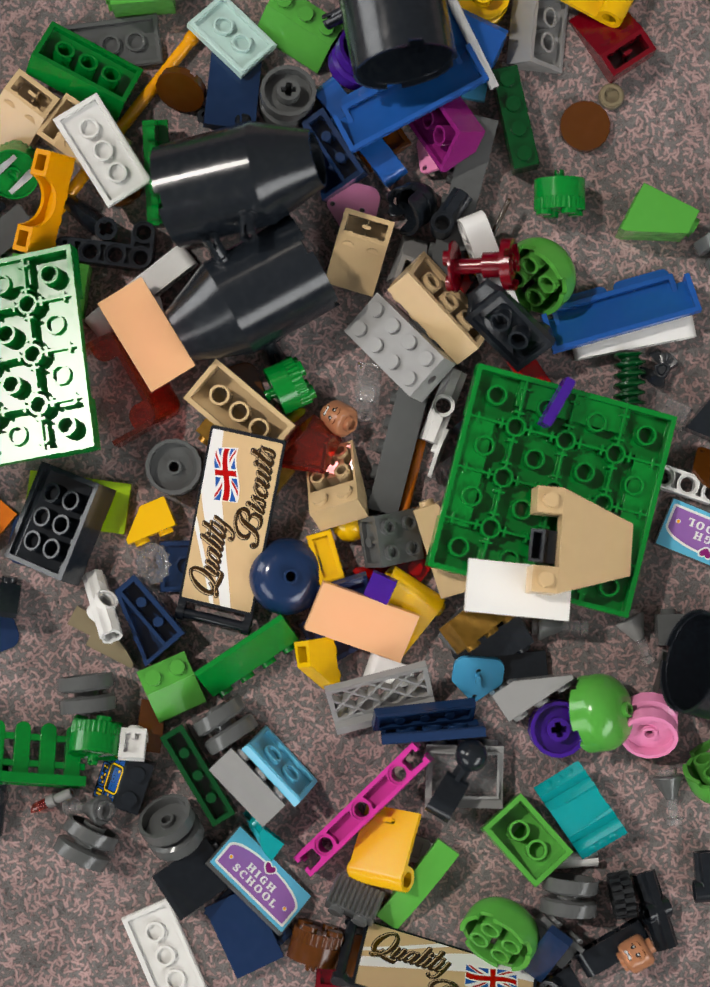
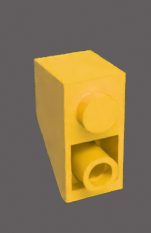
(151, 519)
(318, 660)

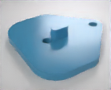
(477, 682)

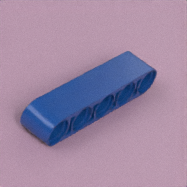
(378, 154)

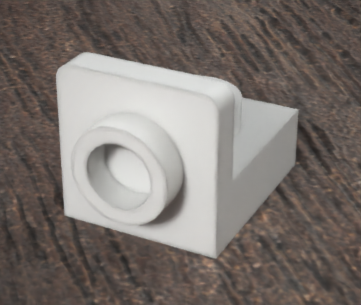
(133, 743)

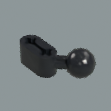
(470, 757)

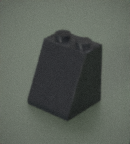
(190, 881)

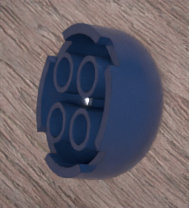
(269, 576)

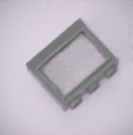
(485, 785)

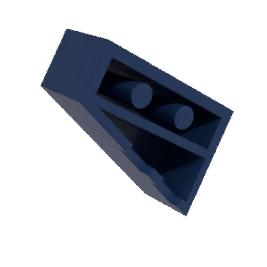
(341, 165)
(148, 619)

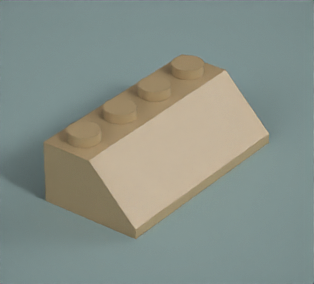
(438, 311)
(236, 405)

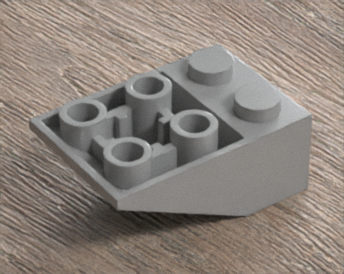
(520, 694)

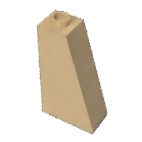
(426, 515)

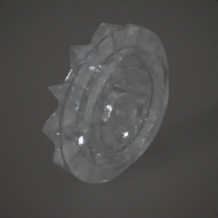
(144, 564)

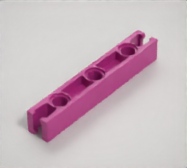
(350, 820)

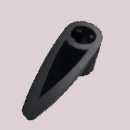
(89, 217)

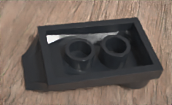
(507, 325)

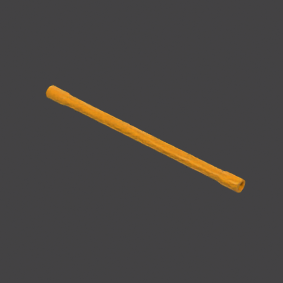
(141, 102)

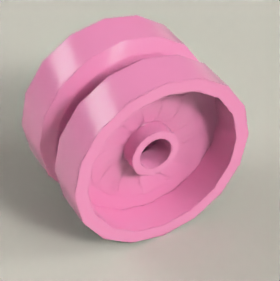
(653, 727)

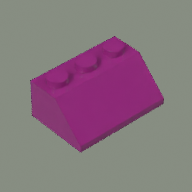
(449, 133)

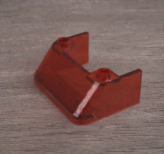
(155, 407)

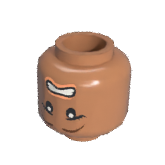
(339, 418)
(636, 953)

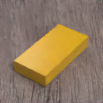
(324, 546)

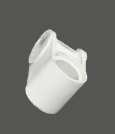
(378, 663)

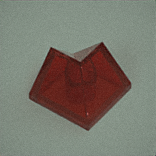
(311, 447)

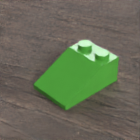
(526, 839)

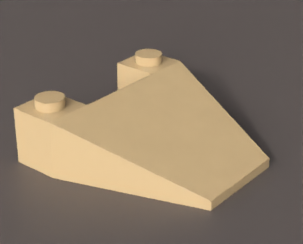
(590, 543)

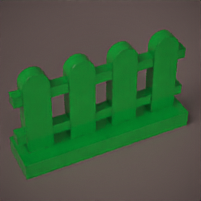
(154, 133)
(46, 759)

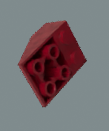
(614, 49)

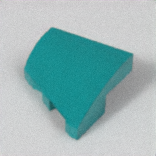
(268, 840)

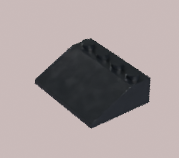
(59, 523)

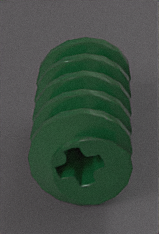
(629, 377)

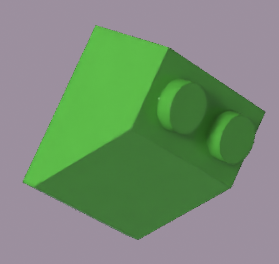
(171, 687)

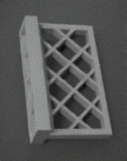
(358, 714)

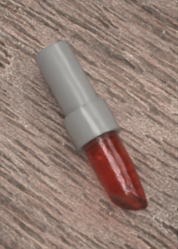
(52, 800)

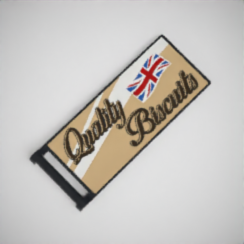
(230, 525)
(408, 960)

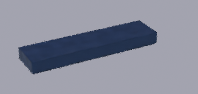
(423, 714)

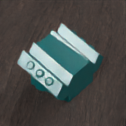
(580, 810)

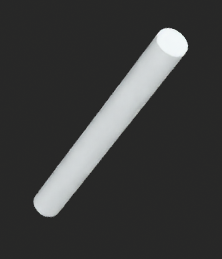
(470, 38)

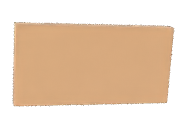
(146, 334)
(361, 621)

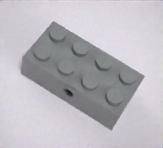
(399, 347)

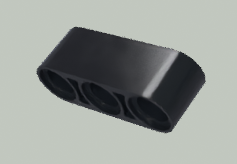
(602, 952)

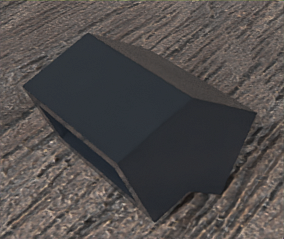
(542, 546)

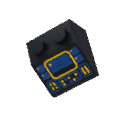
(125, 783)

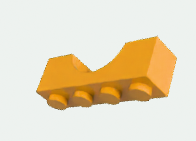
(54, 175)

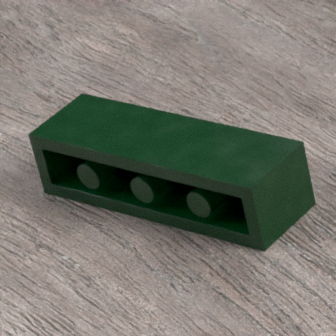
(515, 120)
(195, 771)

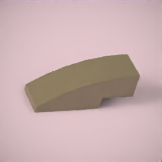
(115, 650)

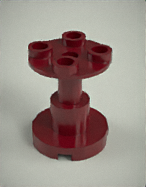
(491, 265)

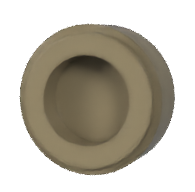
(611, 96)

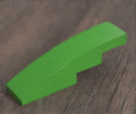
(427, 874)

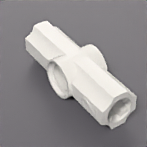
(437, 422)
(102, 606)

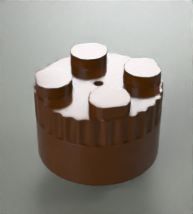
(315, 944)

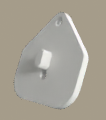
(438, 450)

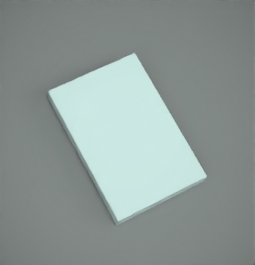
(231, 36)

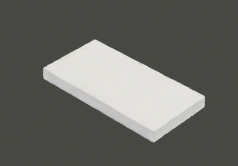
(102, 150)
(500, 590)
(162, 947)

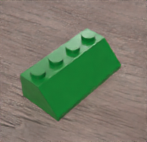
(82, 69)
(247, 655)

